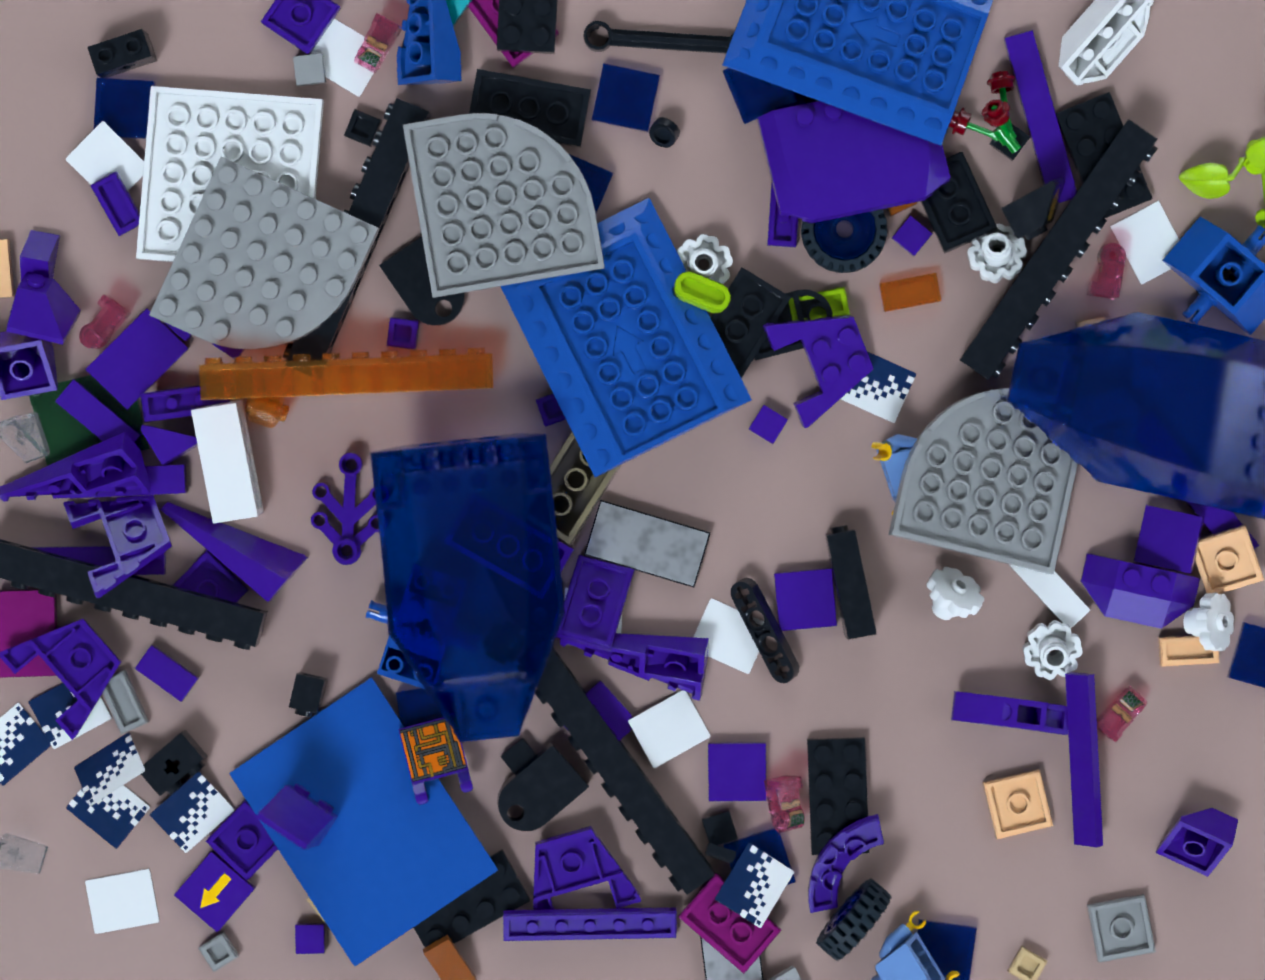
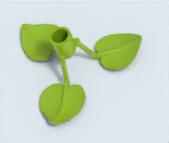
(1212, 179)

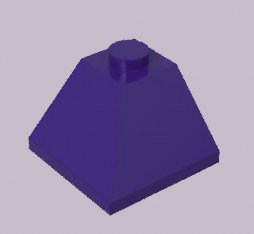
(42, 310)
(1200, 840)

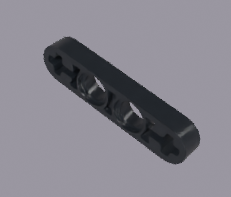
(761, 632)

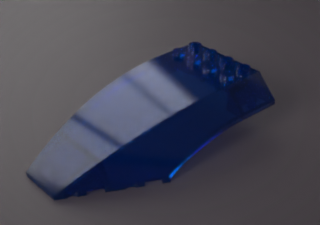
(1153, 407)
(472, 573)

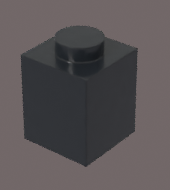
(307, 694)

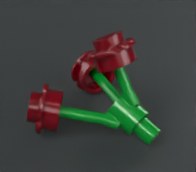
(995, 114)

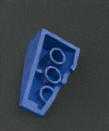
(429, 45)

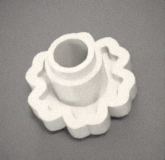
(706, 248)
(998, 255)
(954, 594)
(1211, 622)
(1054, 637)

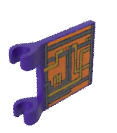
(433, 753)

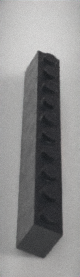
(371, 204)
(1058, 249)
(134, 596)
(622, 776)

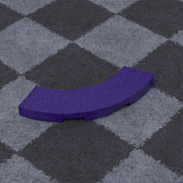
(836, 856)

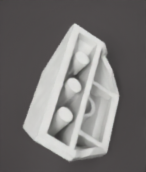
(1102, 38)

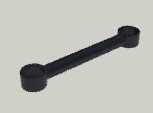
(657, 40)

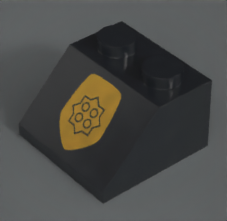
(1035, 210)

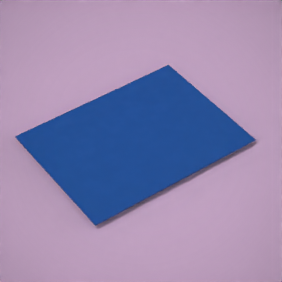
(868, 57)
(623, 348)
(385, 854)

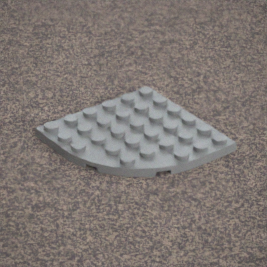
(498, 204)
(261, 263)
(986, 485)

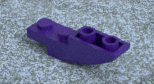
(1010, 713)

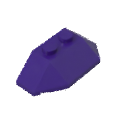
(1138, 591)

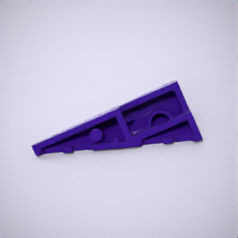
(100, 468)
(253, 559)
(669, 659)

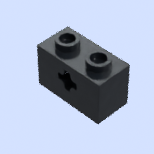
(122, 53)
(184, 750)

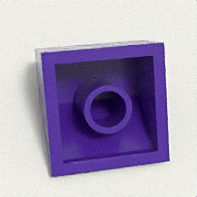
(26, 366)

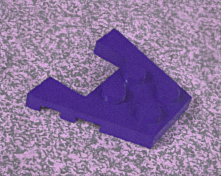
(834, 355)
(133, 532)
(77, 659)
(576, 862)

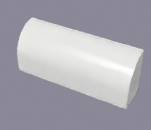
(227, 461)

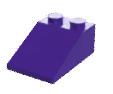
(298, 816)

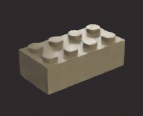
(575, 489)

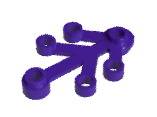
(347, 515)

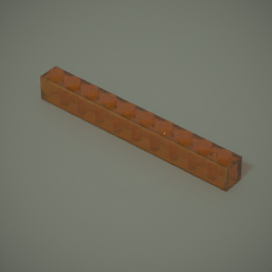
(345, 375)

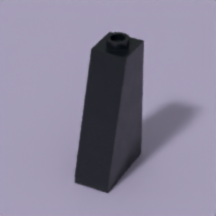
(850, 583)

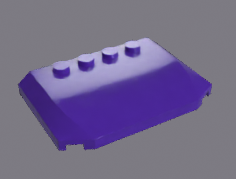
(844, 164)

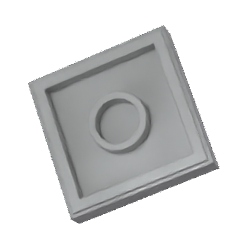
(1121, 928)

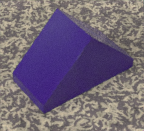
(39, 254)
(168, 444)

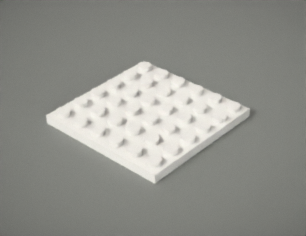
(197, 127)

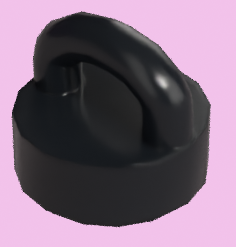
(664, 132)

